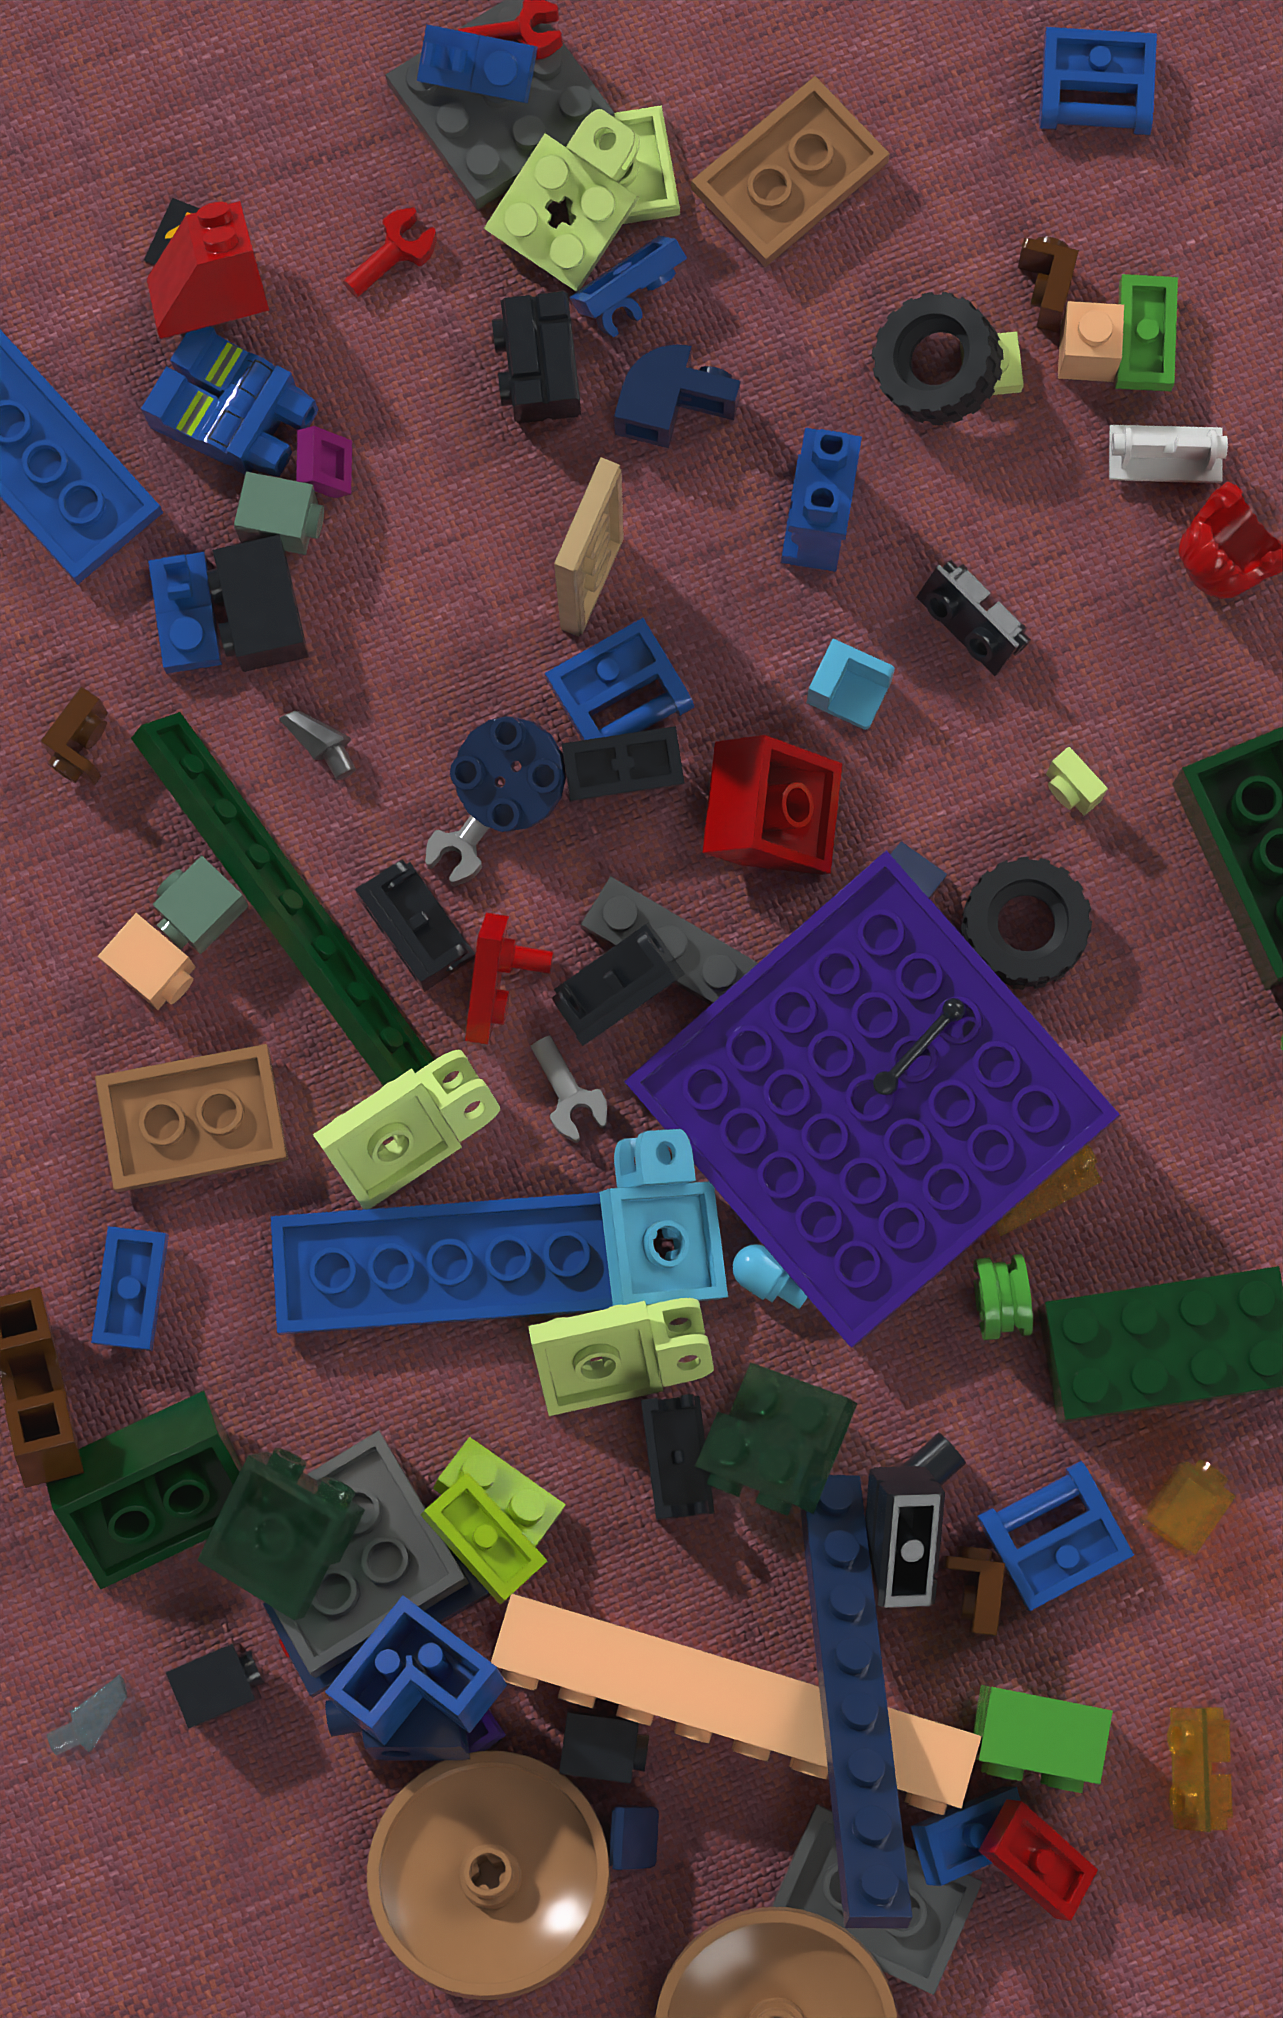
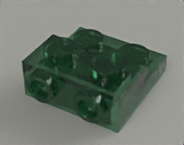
(777, 1441)
(281, 1531)

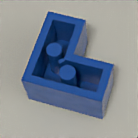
(413, 1660)

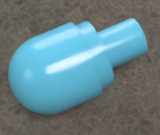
(764, 1276)

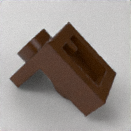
(1055, 271)
(76, 727)
(982, 1599)

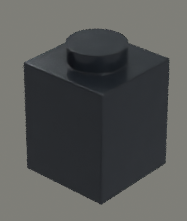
(216, 1684)
(602, 1747)

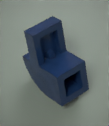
(664, 383)

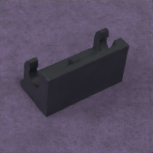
(622, 764)
(414, 924)
(616, 984)
(673, 1446)

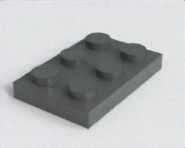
(909, 1953)

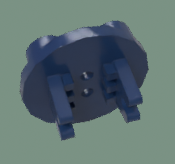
(491, 753)

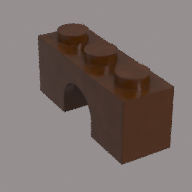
(35, 1391)

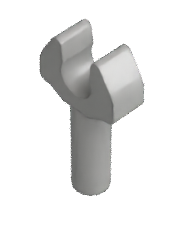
(464, 843)
(567, 1090)

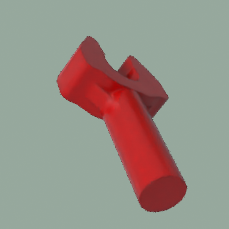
(521, 29)
(393, 251)

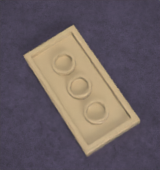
(590, 547)

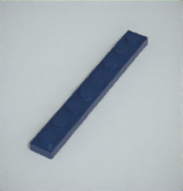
(855, 1710)

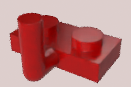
(492, 957)

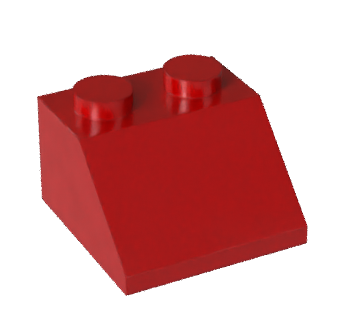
(206, 273)
(772, 805)

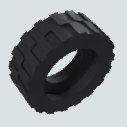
(908, 328)
(1052, 887)

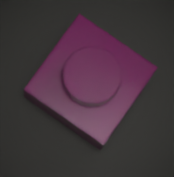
(324, 461)

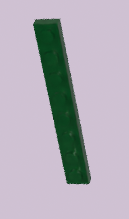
(281, 898)

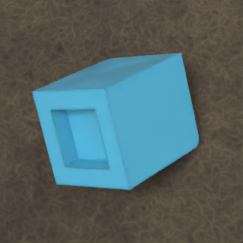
(850, 684)

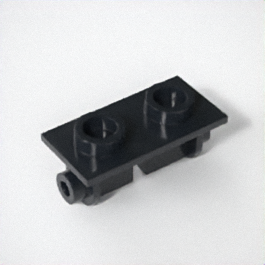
(955, 600)

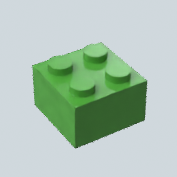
(1041, 1736)

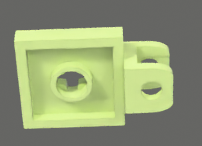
(589, 180)
(420, 1117)
(635, 1351)

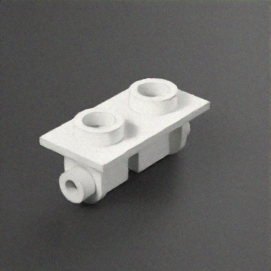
(1166, 453)

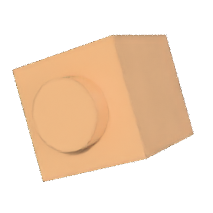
(1091, 341)
(148, 963)

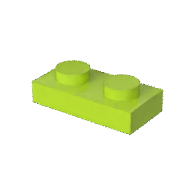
(519, 1497)
(483, 1538)

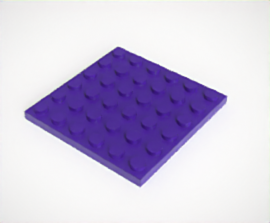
(852, 1184)

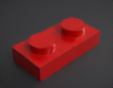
(1038, 1860)

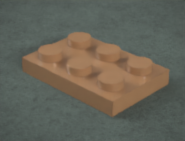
(790, 171)
(191, 1118)

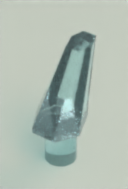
(90, 1718)

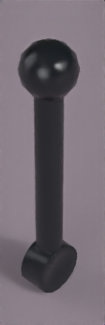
(887, 1082)

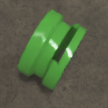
(1003, 1297)

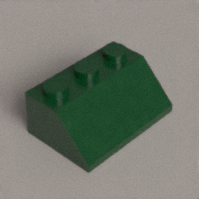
(147, 1490)

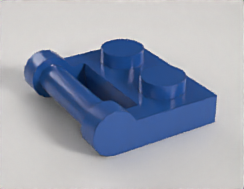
(1101, 64)
(613, 672)
(1065, 1554)

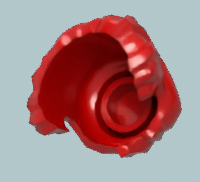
(1228, 546)

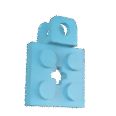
(657, 1197)

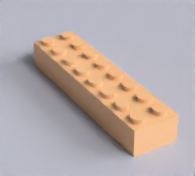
(714, 1696)

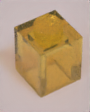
(1188, 1506)

